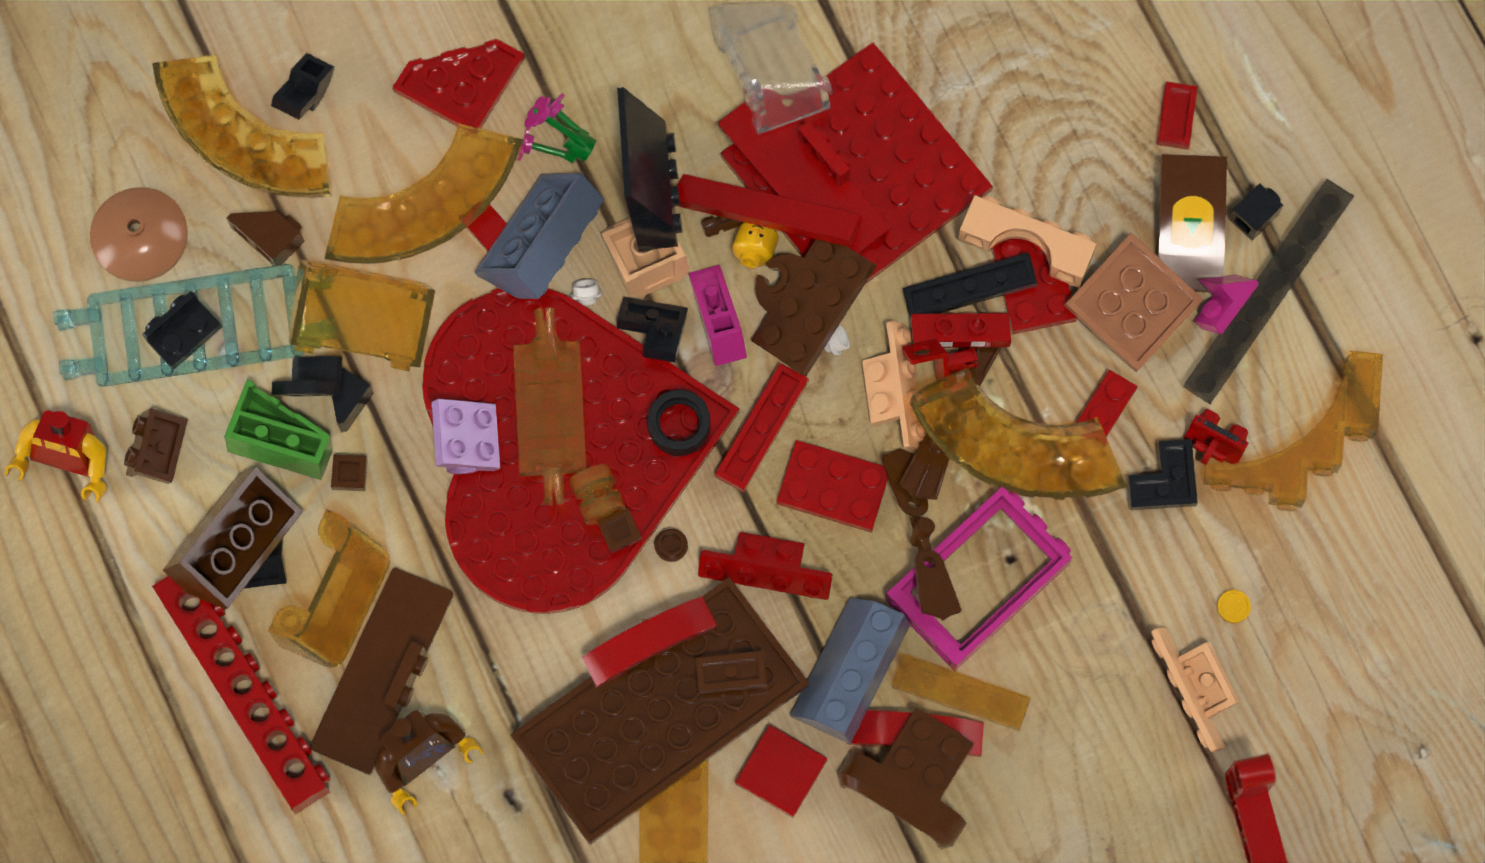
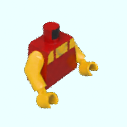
(65, 445)

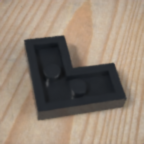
(660, 322)
(1172, 486)

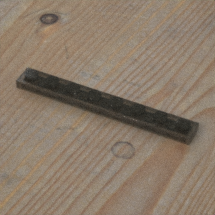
(1273, 287)

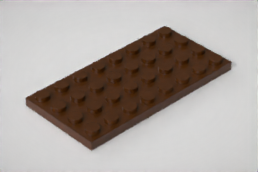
(641, 733)

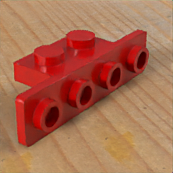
(766, 565)

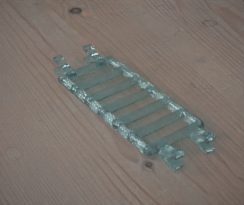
(92, 315)

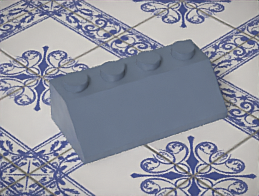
(540, 235)
(851, 668)

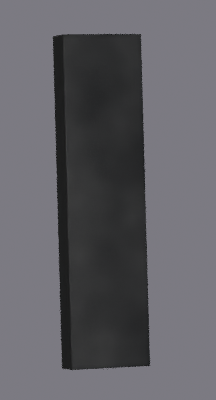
(971, 286)

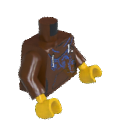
(413, 747)

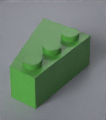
(275, 435)

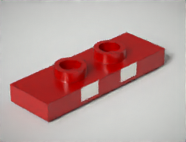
(962, 330)

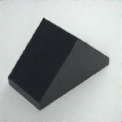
(353, 398)

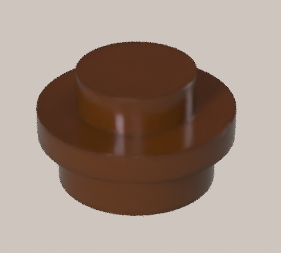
(671, 545)

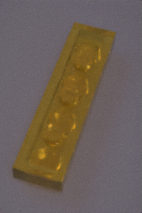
(961, 692)

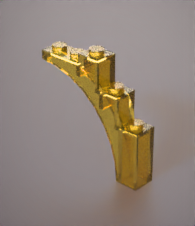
(1321, 450)

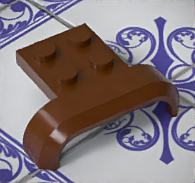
(914, 777)

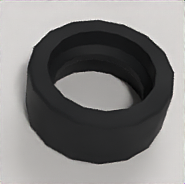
(671, 398)

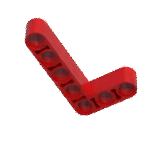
(1248, 789)

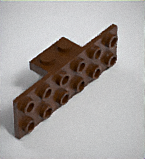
(382, 670)

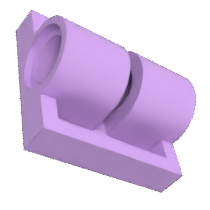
(465, 436)

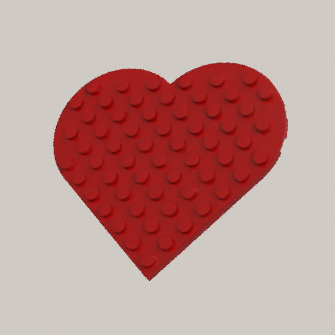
(496, 520)

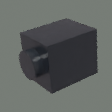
(1256, 211)

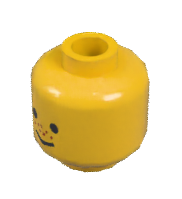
(754, 244)

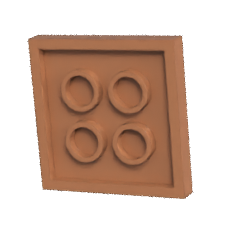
(1133, 302)

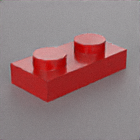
(1109, 401)

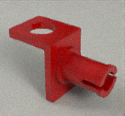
(943, 362)

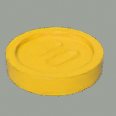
(1233, 606)

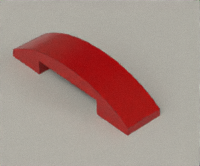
(648, 640)
(884, 727)

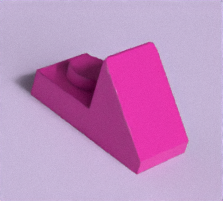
(1228, 298)

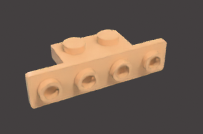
(891, 385)
(1201, 683)

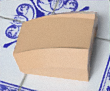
(643, 270)

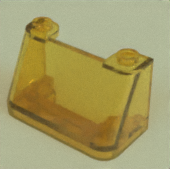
(360, 313)
(342, 599)

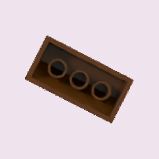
(233, 539)

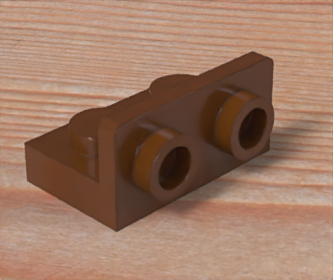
(155, 445)

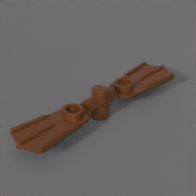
(929, 464)
(934, 584)

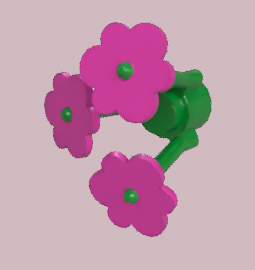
(577, 143)

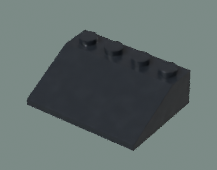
(649, 174)

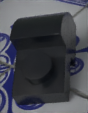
(305, 87)

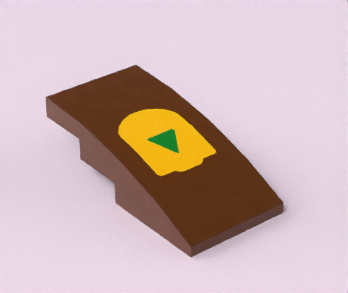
(1192, 216)

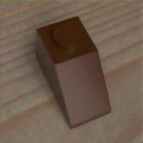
(268, 234)

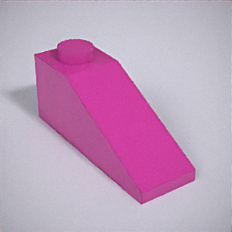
(718, 315)

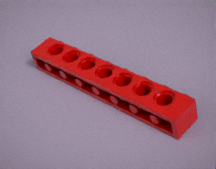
(297, 792)

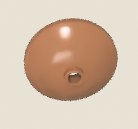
(151, 248)

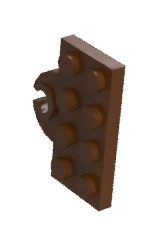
(808, 301)

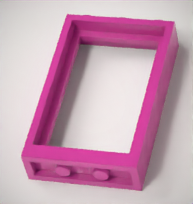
(931, 630)

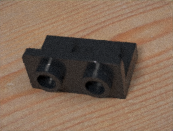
(181, 330)

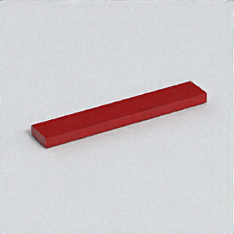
(768, 210)

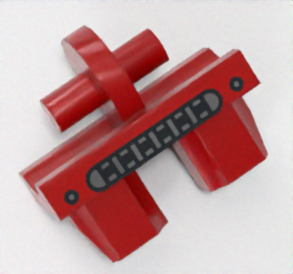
(1216, 441)

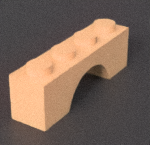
(991, 223)

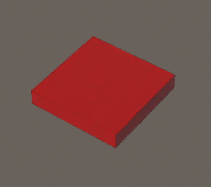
(781, 771)

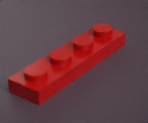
(761, 427)

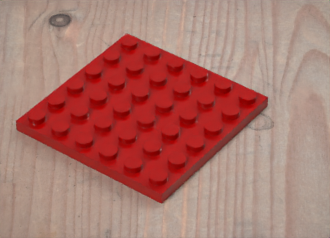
(896, 157)

